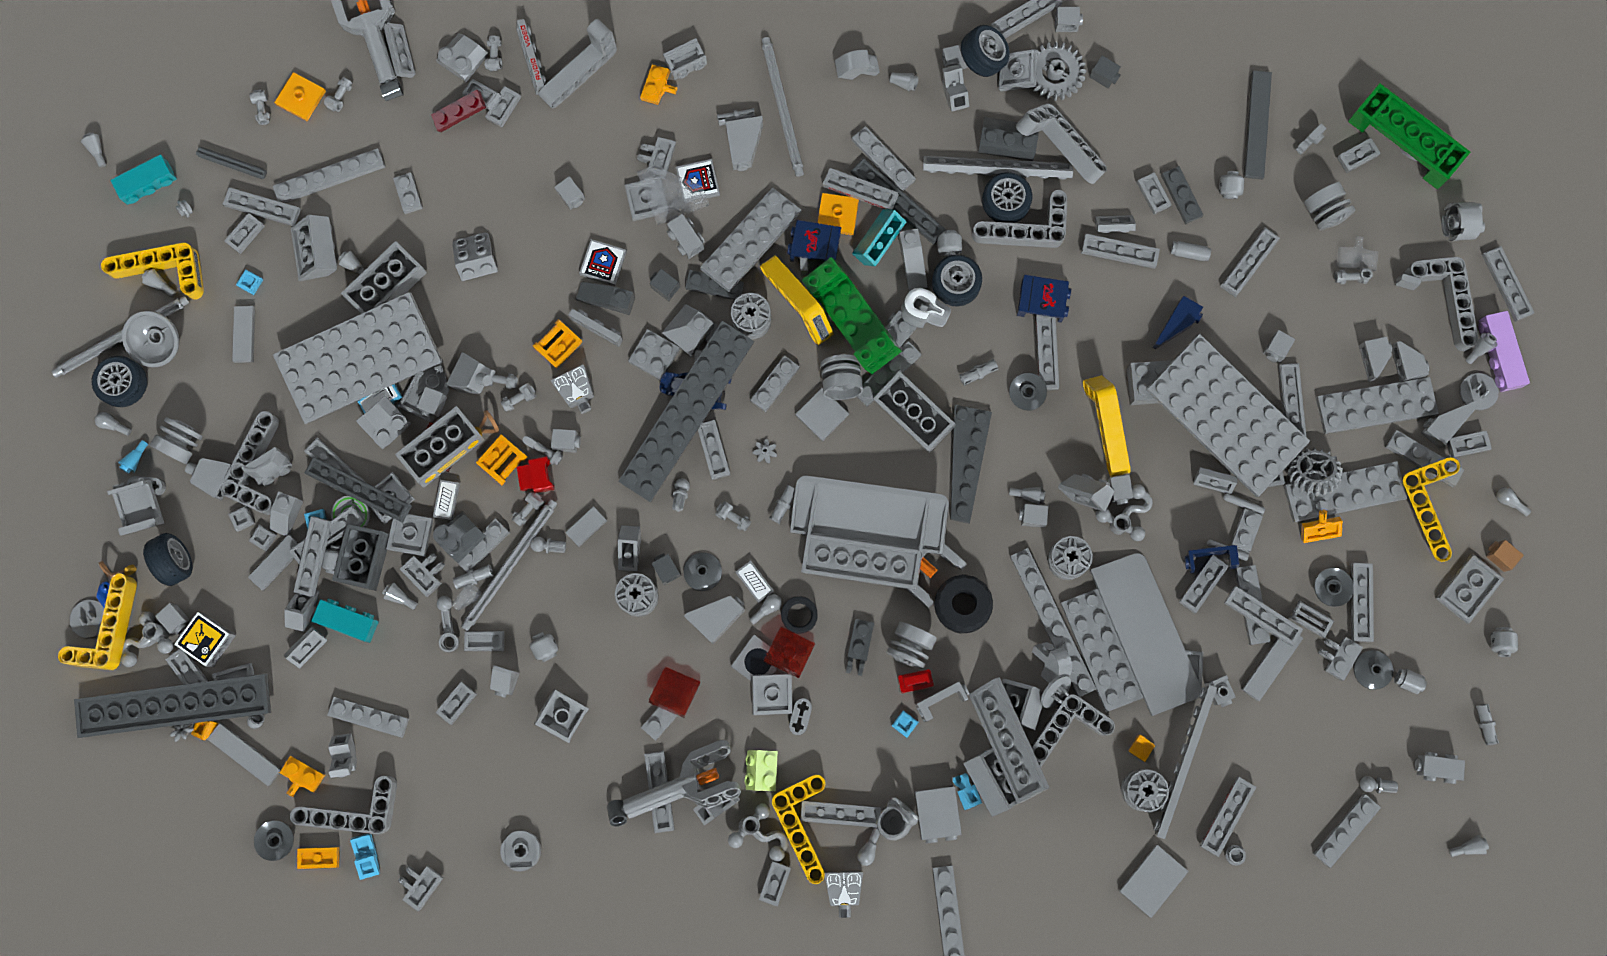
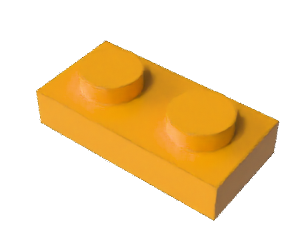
(318, 858)

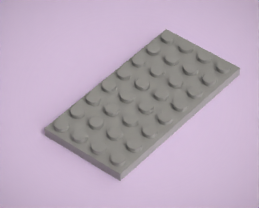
(357, 358)
(1228, 415)

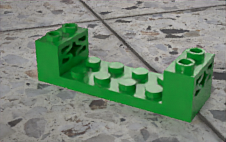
(1411, 133)
(852, 315)

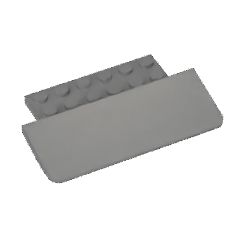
(867, 530)
(1131, 639)

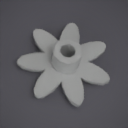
(767, 454)
(181, 730)

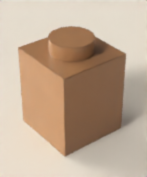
(1504, 555)

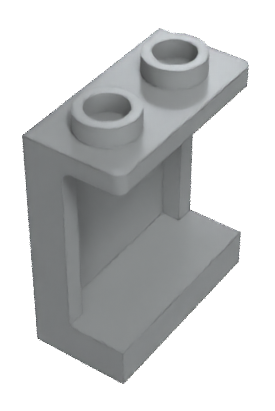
(136, 506)
(922, 706)
(938, 814)

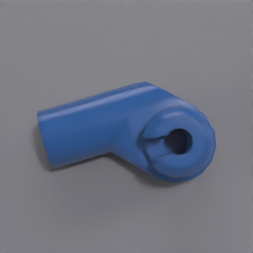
(102, 593)

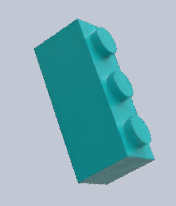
(143, 180)
(879, 237)
(345, 620)

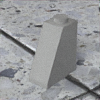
(744, 140)
(716, 617)

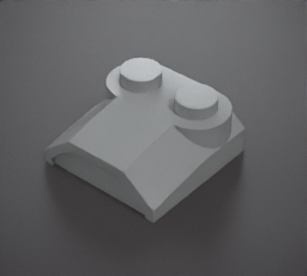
(461, 57)
(383, 422)
(269, 466)
(561, 715)

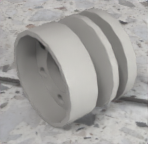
(1329, 205)
(754, 326)
(841, 377)
(176, 440)
(1059, 561)
(644, 603)
(911, 645)
(1133, 791)

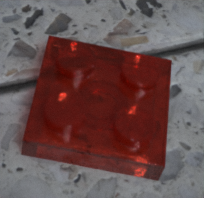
(789, 652)
(674, 692)

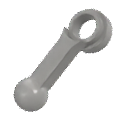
(444, 605)

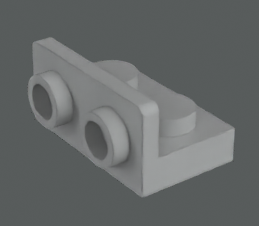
(899, 329)

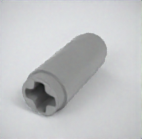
(1190, 251)

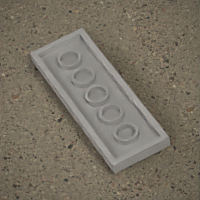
(750, 240)
(1377, 405)
(1356, 491)
(1008, 740)

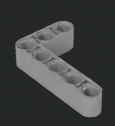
(582, 66)
(1065, 139)
(1028, 229)
(1453, 295)
(258, 449)
(1070, 714)
(350, 818)

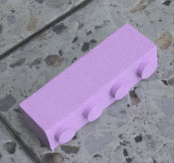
(1506, 357)

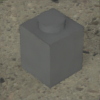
(1105, 72)
(664, 284)
(665, 568)

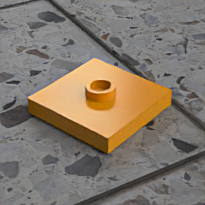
(300, 96)
(838, 212)

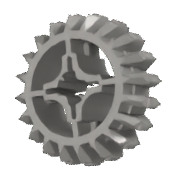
(1315, 477)

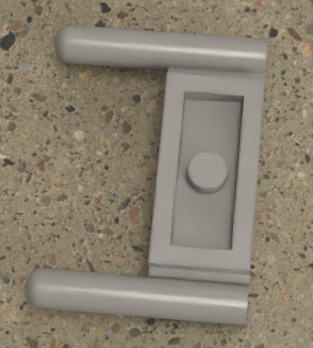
(1246, 528)

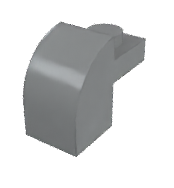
(856, 63)
(954, 88)
(1056, 661)
(343, 755)
(708, 815)

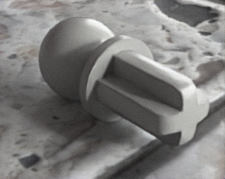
(680, 494)
(539, 544)
(1369, 784)

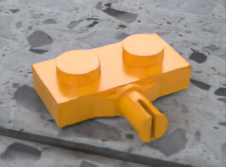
(656, 85)
(1322, 528)
(301, 776)

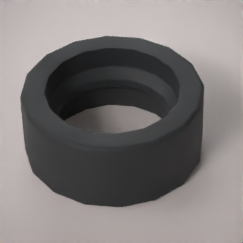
(799, 600)

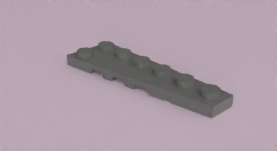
(968, 452)

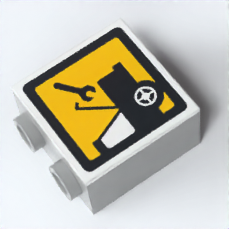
(204, 639)

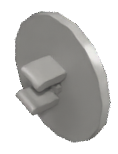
(1479, 387)
(87, 618)
(1056, 691)

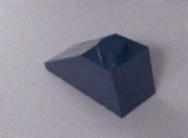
(1183, 317)

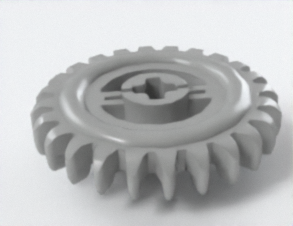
(1060, 58)

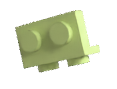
(761, 770)

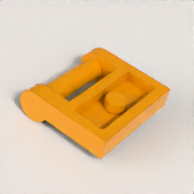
(561, 348)
(495, 457)

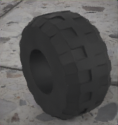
(977, 590)

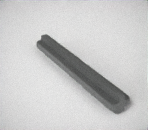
(231, 162)

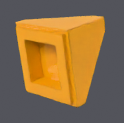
(204, 729)
(1141, 747)

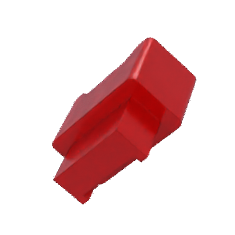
(535, 475)
(915, 681)

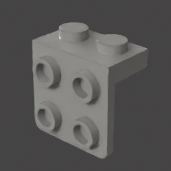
(474, 256)

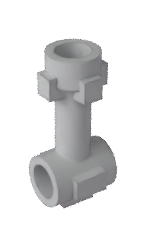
(493, 63)
(259, 97)
(334, 103)
(1362, 276)
(510, 381)
(526, 392)
(534, 501)
(725, 511)

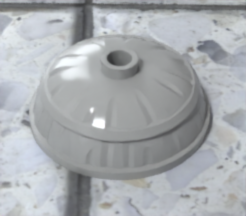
(141, 339)

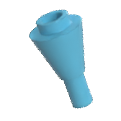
(131, 460)

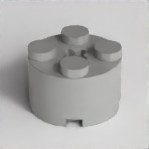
(1463, 221)

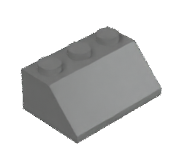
(313, 247)
(990, 782)

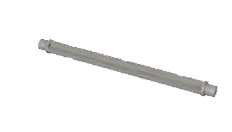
(782, 106)
(111, 341)
(507, 567)

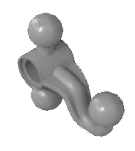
(1137, 533)
(151, 633)
(762, 811)

